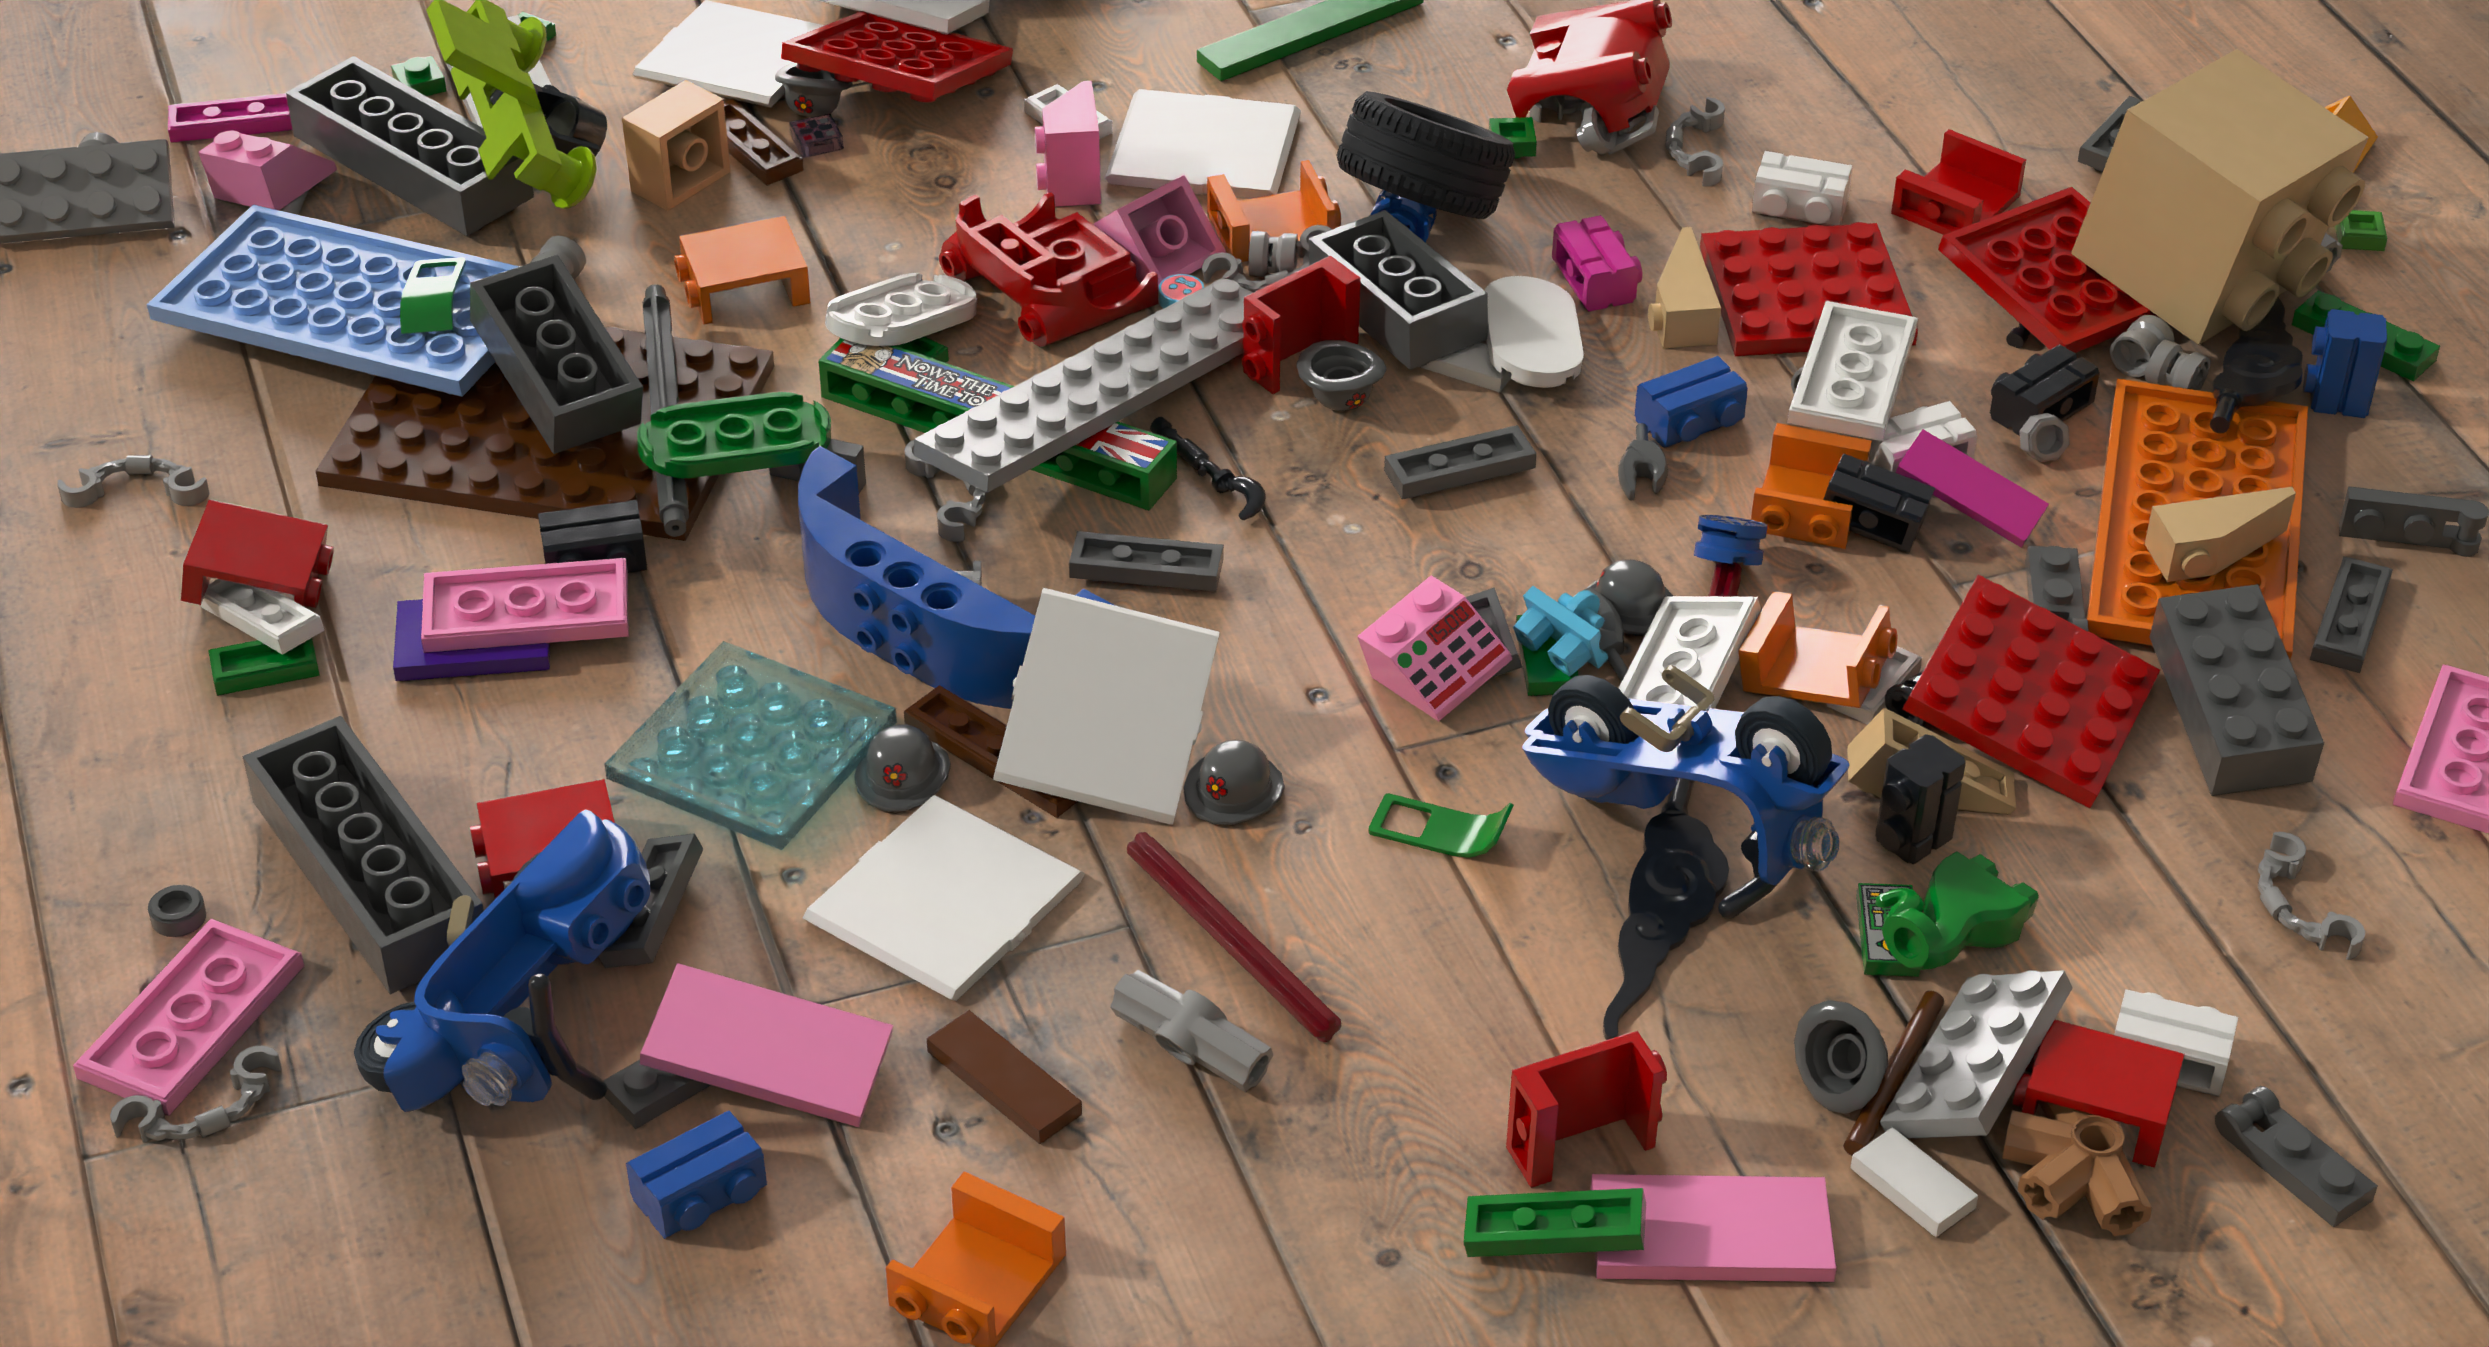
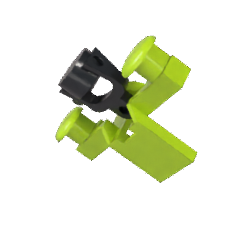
(493, 65)

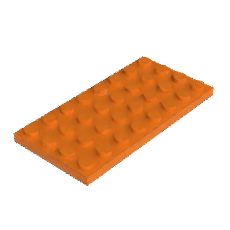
(2169, 455)

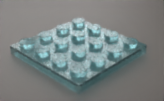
(750, 744)

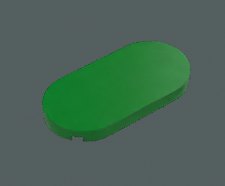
(733, 435)

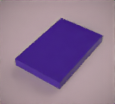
(414, 664)

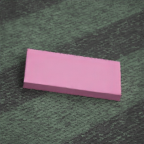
(525, 605)
(2451, 753)
(189, 1015)
(766, 1045)
(1726, 1229)

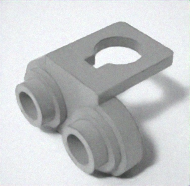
(1595, 136)

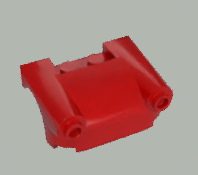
(1598, 54)
(1056, 269)

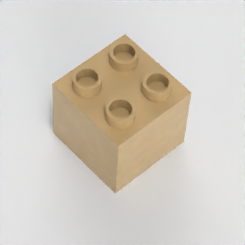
(2221, 197)

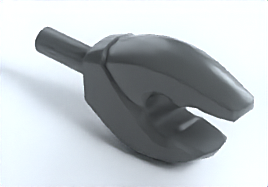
(1642, 459)
(1611, 634)

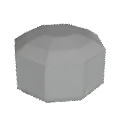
(2044, 437)

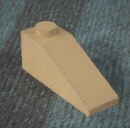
(1686, 301)
(2215, 532)
(1984, 784)

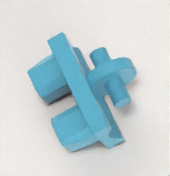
(1570, 622)

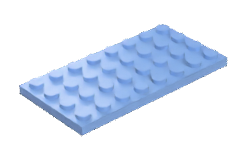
(327, 298)

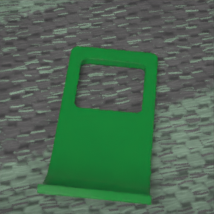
(428, 301)
(1446, 830)

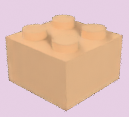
(676, 145)

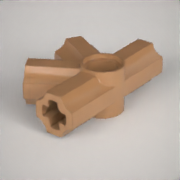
(2072, 1159)

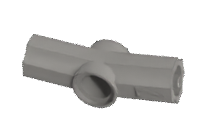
(1191, 1029)

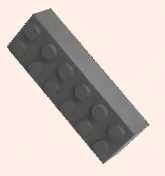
(404, 144)
(359, 848)

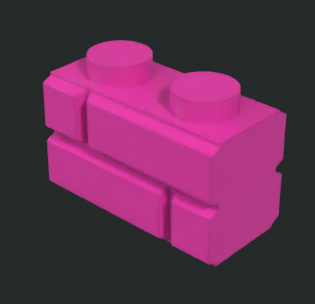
(1596, 263)

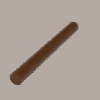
(1898, 1067)

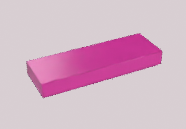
(243, 115)
(1973, 488)

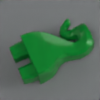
(1960, 908)

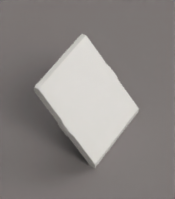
(725, 52)
(1203, 138)
(1107, 706)
(944, 897)

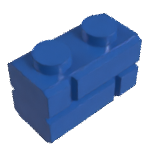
(2346, 363)
(1691, 401)
(697, 1175)

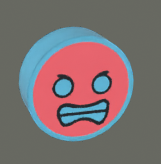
(1177, 287)

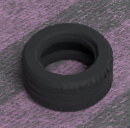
(1425, 155)

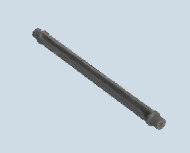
(664, 393)

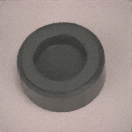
(177, 910)

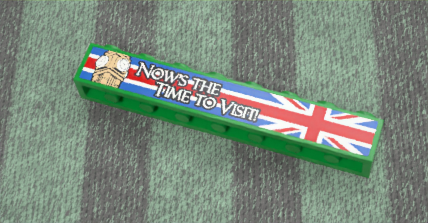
(928, 392)

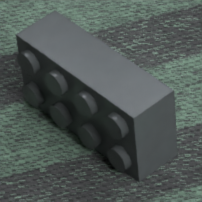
(1408, 291)
(556, 353)
(2236, 690)

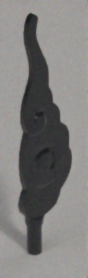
(2257, 368)
(1667, 896)

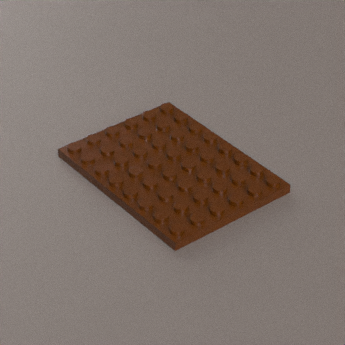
(492, 457)

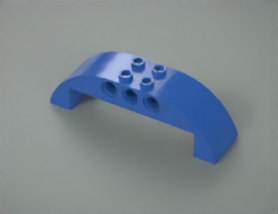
(900, 599)

